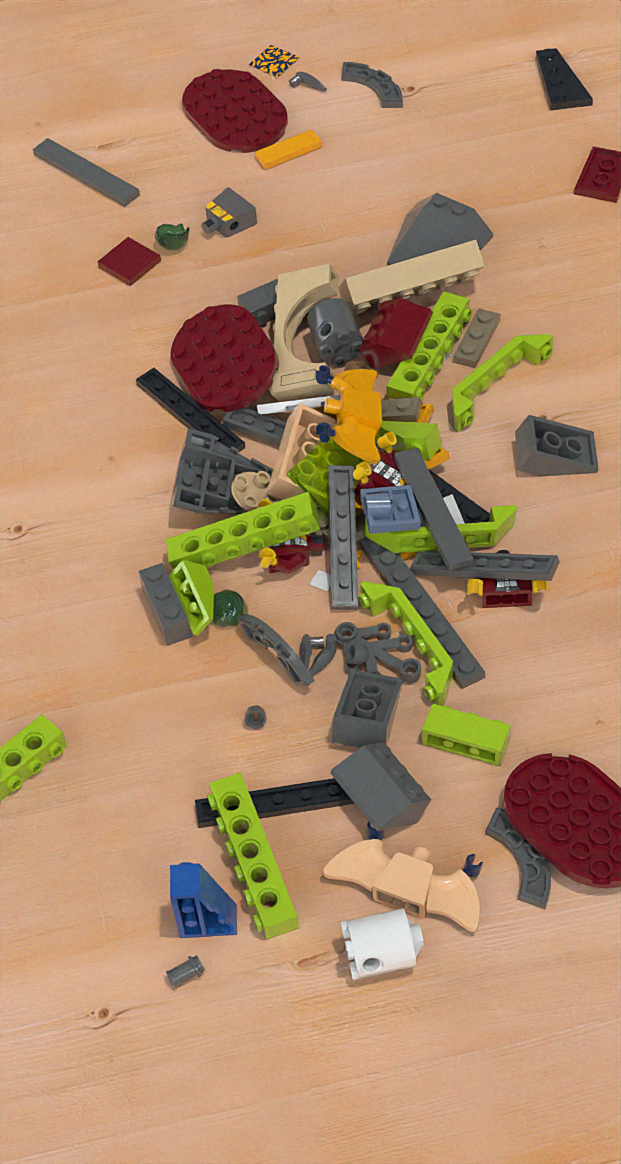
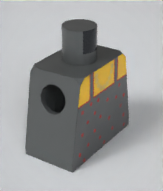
(229, 214)

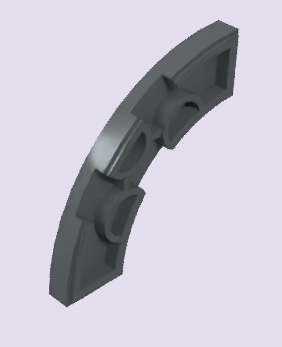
(376, 80)
(263, 634)
(533, 865)

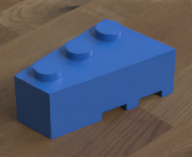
(200, 903)

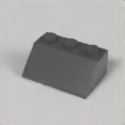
(381, 787)

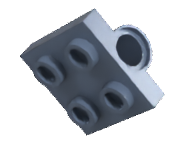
(390, 509)

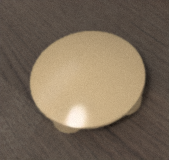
(251, 488)

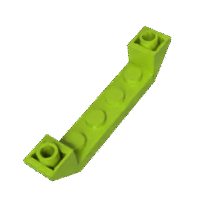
(531, 347)
(474, 534)
(383, 597)

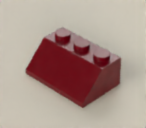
(395, 332)

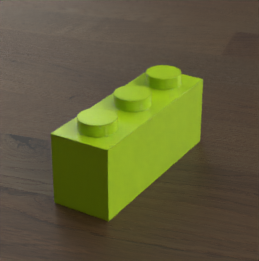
(466, 734)

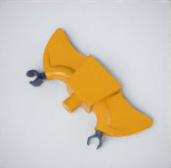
(356, 412)

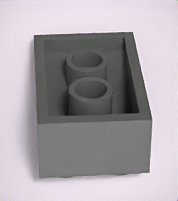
(554, 448)
(366, 709)

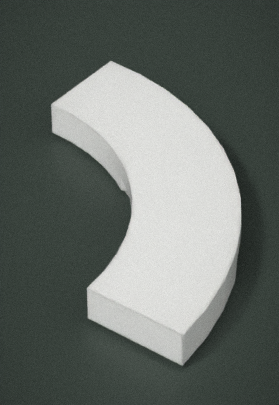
(291, 405)

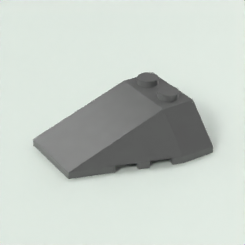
(437, 225)
(207, 474)

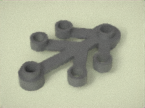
(377, 648)

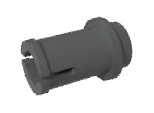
(185, 971)

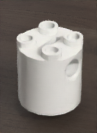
(381, 943)

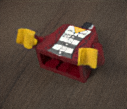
(381, 474)
(290, 554)
(505, 592)

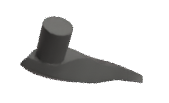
(307, 79)
(308, 643)
(324, 655)

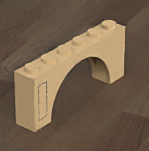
(296, 296)

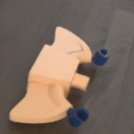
(409, 880)

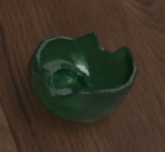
(172, 236)
(228, 608)

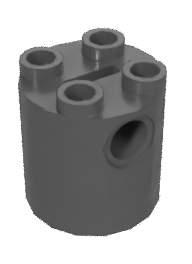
(335, 331)

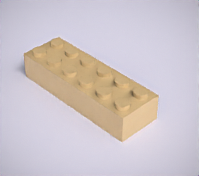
(412, 277)

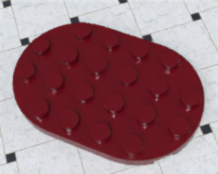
(235, 110)
(224, 357)
(568, 816)

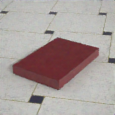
(601, 175)

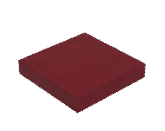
(129, 261)

